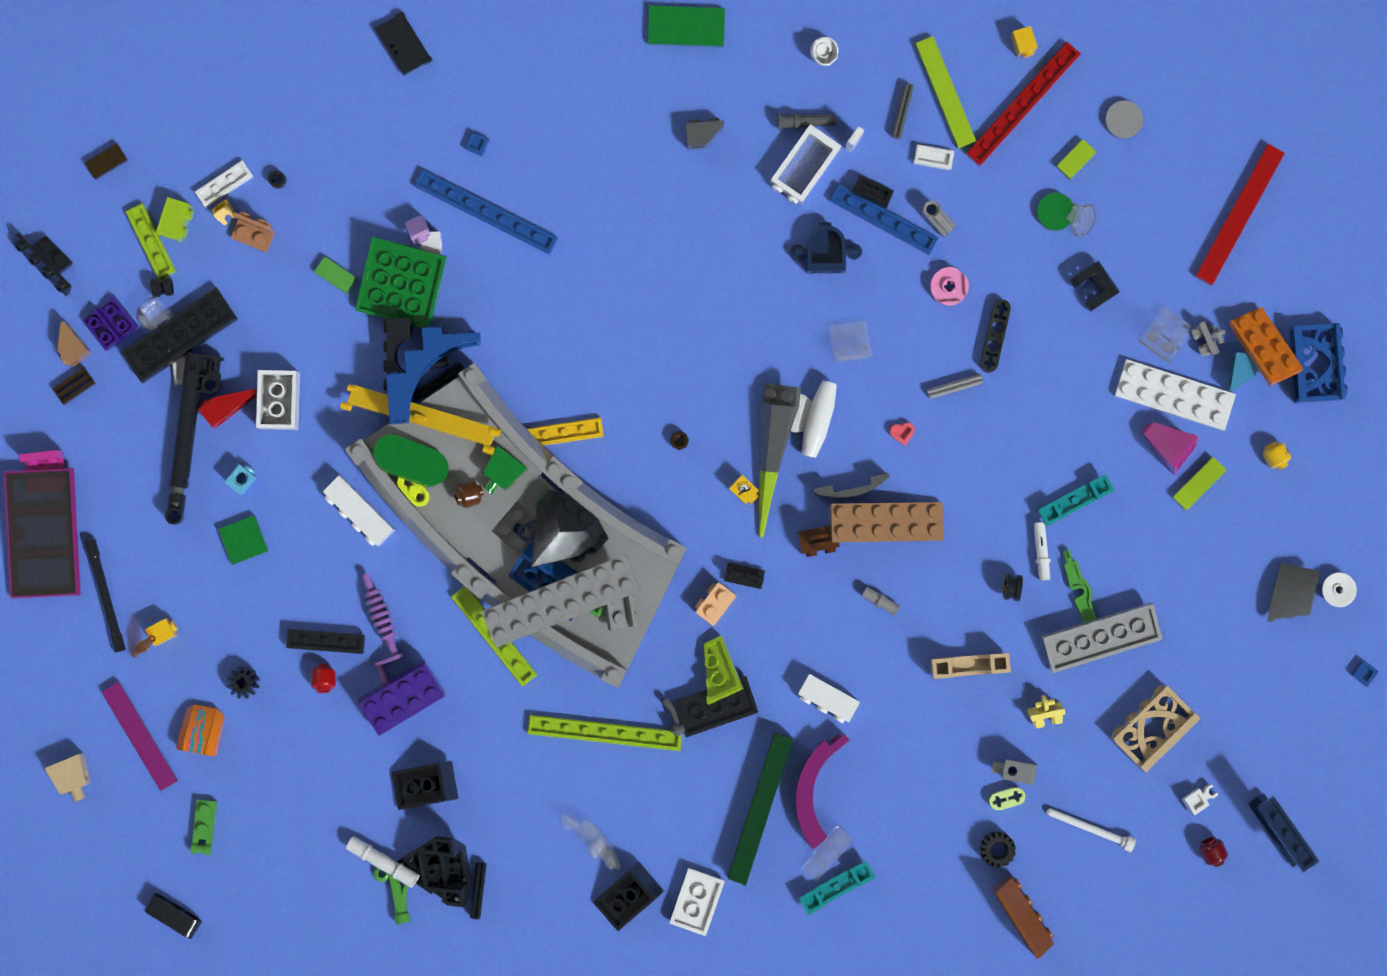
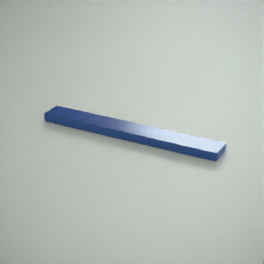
(485, 211)

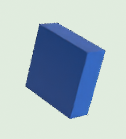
(477, 144)
(1364, 673)

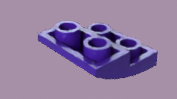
(110, 323)

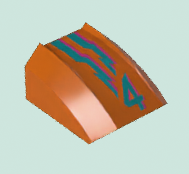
(201, 730)

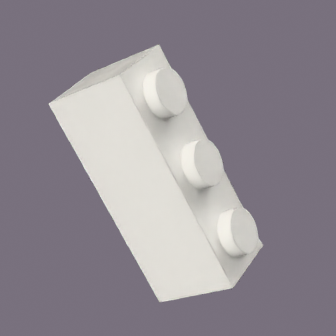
(828, 698)

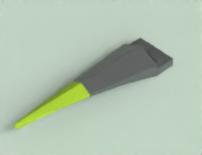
(776, 421)

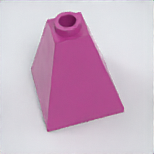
(1170, 444)

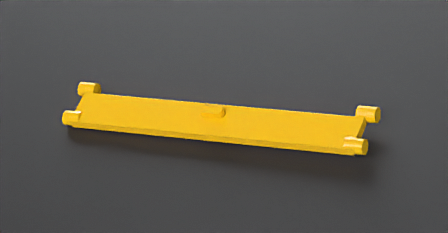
(425, 417)

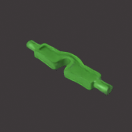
(1076, 581)

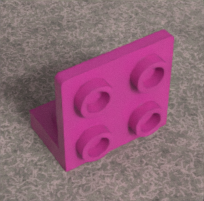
(43, 460)

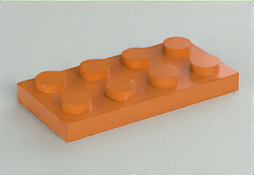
(1265, 346)

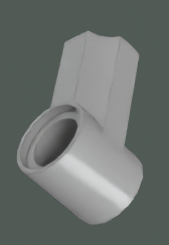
(939, 220)

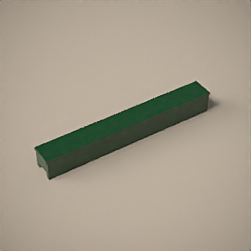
(760, 808)

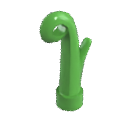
(399, 897)

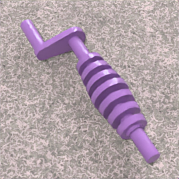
(383, 623)

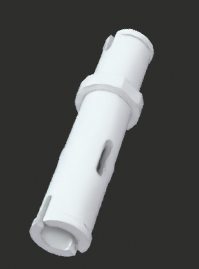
(1042, 551)

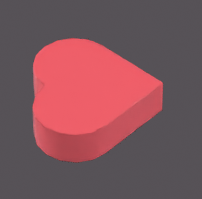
(902, 433)

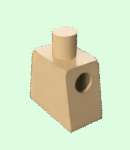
(70, 776)

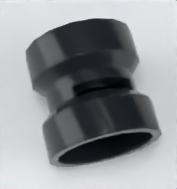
(162, 287)

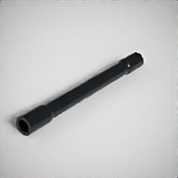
(94, 556)

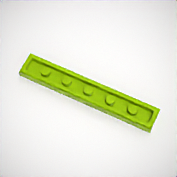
(945, 92)
(507, 653)

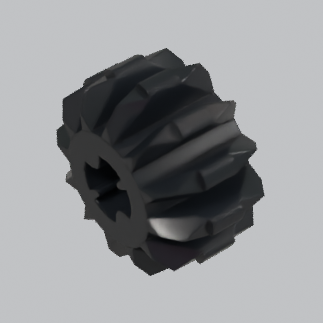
(245, 690)

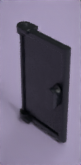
(407, 49)

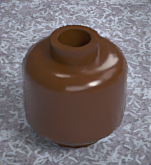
(468, 494)

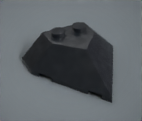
(564, 530)
(442, 869)

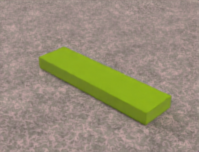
(150, 241)

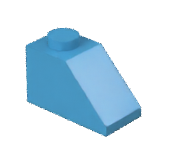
(1241, 370)

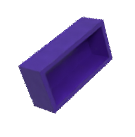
(401, 697)

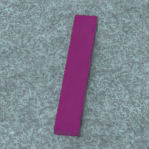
(140, 736)

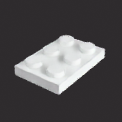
(697, 901)

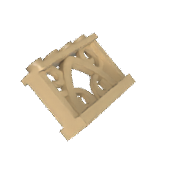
(1152, 755)

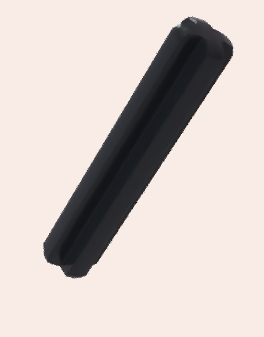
(438, 381)
(478, 888)

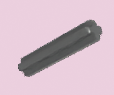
(902, 110)

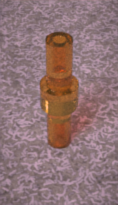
(143, 646)

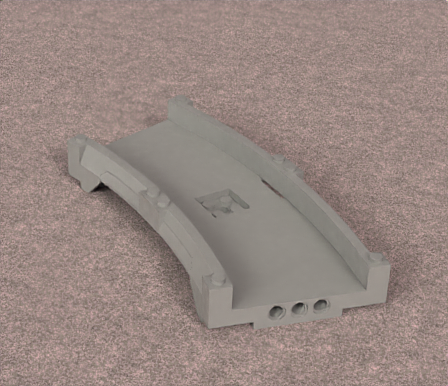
(488, 532)

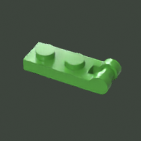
(204, 826)

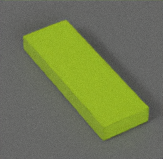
(1199, 483)

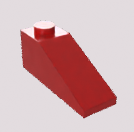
(223, 407)

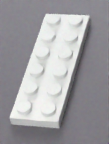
(1175, 395)

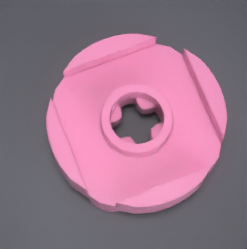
(956, 278)

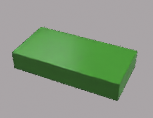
(335, 275)

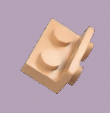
(715, 603)

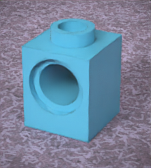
(233, 481)

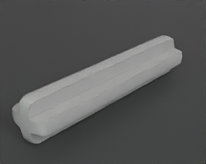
(954, 386)

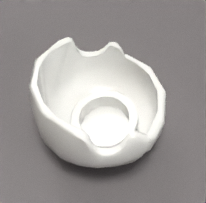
(824, 51)

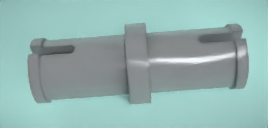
(880, 601)

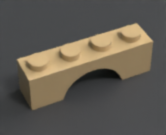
(970, 665)

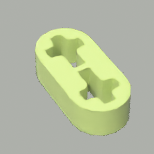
(1008, 802)

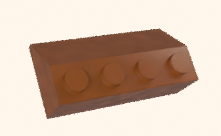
(1022, 916)

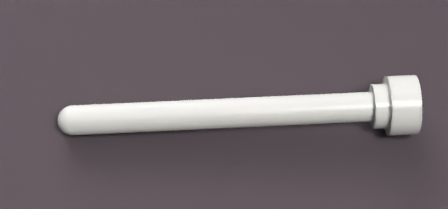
(1126, 842)

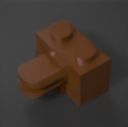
(816, 540)

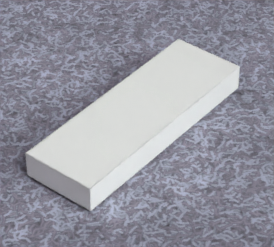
(224, 184)

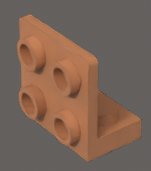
(253, 233)

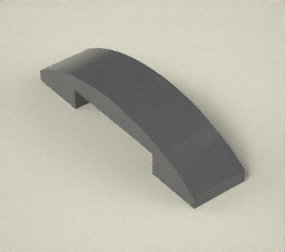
(828, 491)

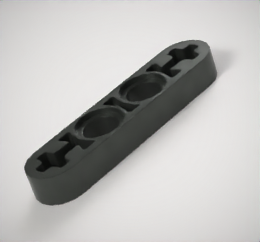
(997, 336)

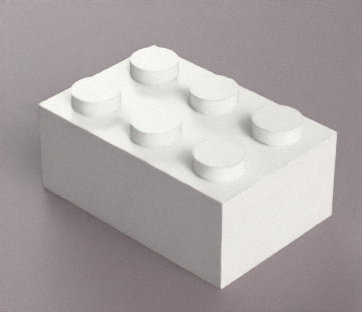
(278, 400)

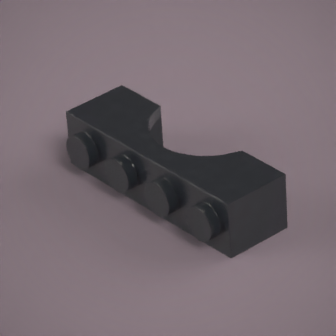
(397, 332)

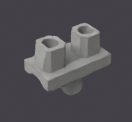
(1204, 331)

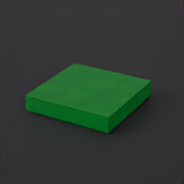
(243, 540)

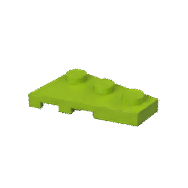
(720, 671)

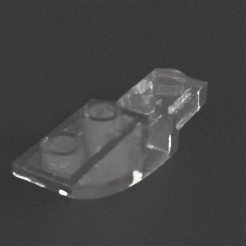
(599, 843)

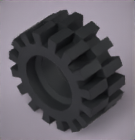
(1009, 852)

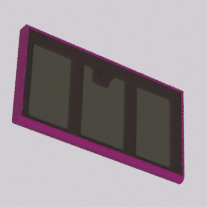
(42, 533)

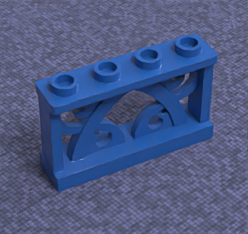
(1300, 383)

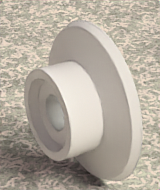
(1347, 587)

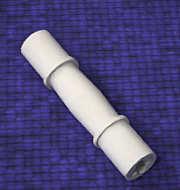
(382, 861)

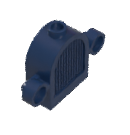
(826, 250)

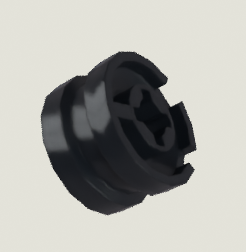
(1012, 587)

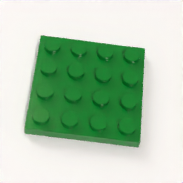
(400, 282)

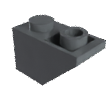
(701, 134)

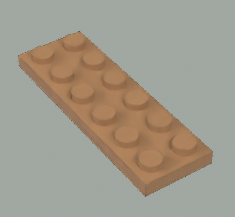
(886, 522)

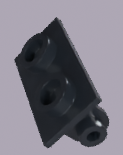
(744, 575)

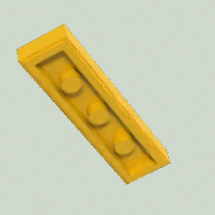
(568, 431)

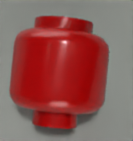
(323, 678)

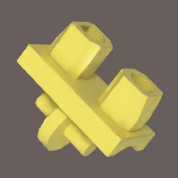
(1046, 709)

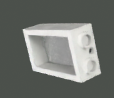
(805, 165)

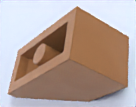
(71, 346)

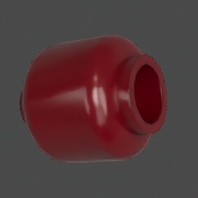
(1213, 851)

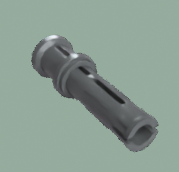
(795, 120)

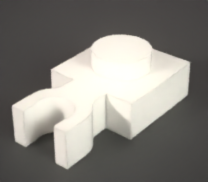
(1197, 799)

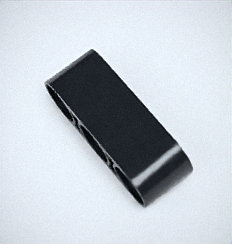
(172, 915)

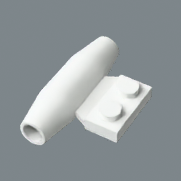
(815, 417)

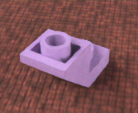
(418, 229)

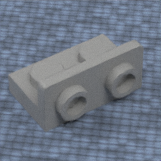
(621, 613)

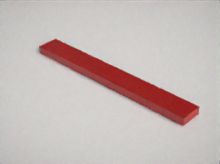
(1023, 104)
(1239, 214)

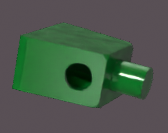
(502, 470)

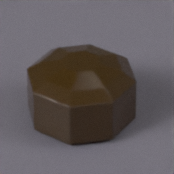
(679, 440)

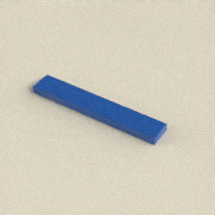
(884, 219)

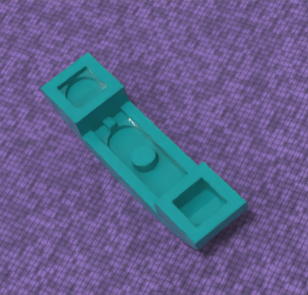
(1076, 500)
(836, 887)

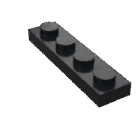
(325, 641)

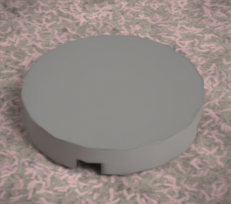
(1124, 119)

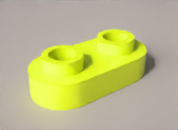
(412, 491)

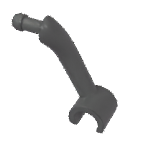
(678, 728)

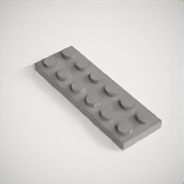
(1102, 637)

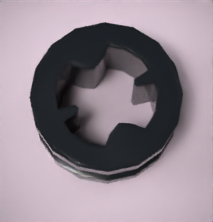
(279, 174)

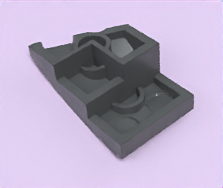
(1293, 592)

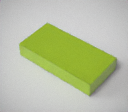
(1076, 159)

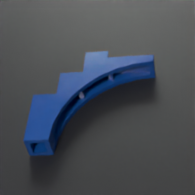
(416, 362)

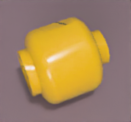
(1276, 455)

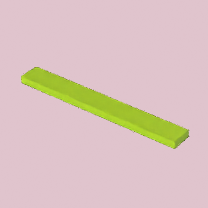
(603, 732)

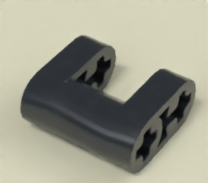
(1102, 282)

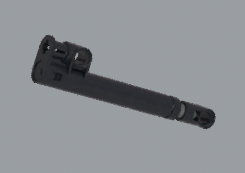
(196, 374)

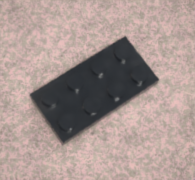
(699, 716)

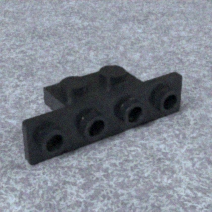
(47, 259)

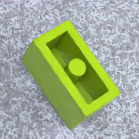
(174, 220)

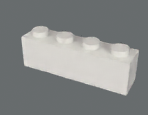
(359, 511)

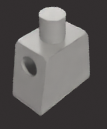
(1025, 771)

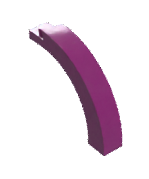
(805, 787)

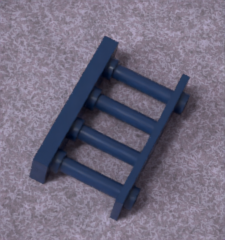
(1283, 832)

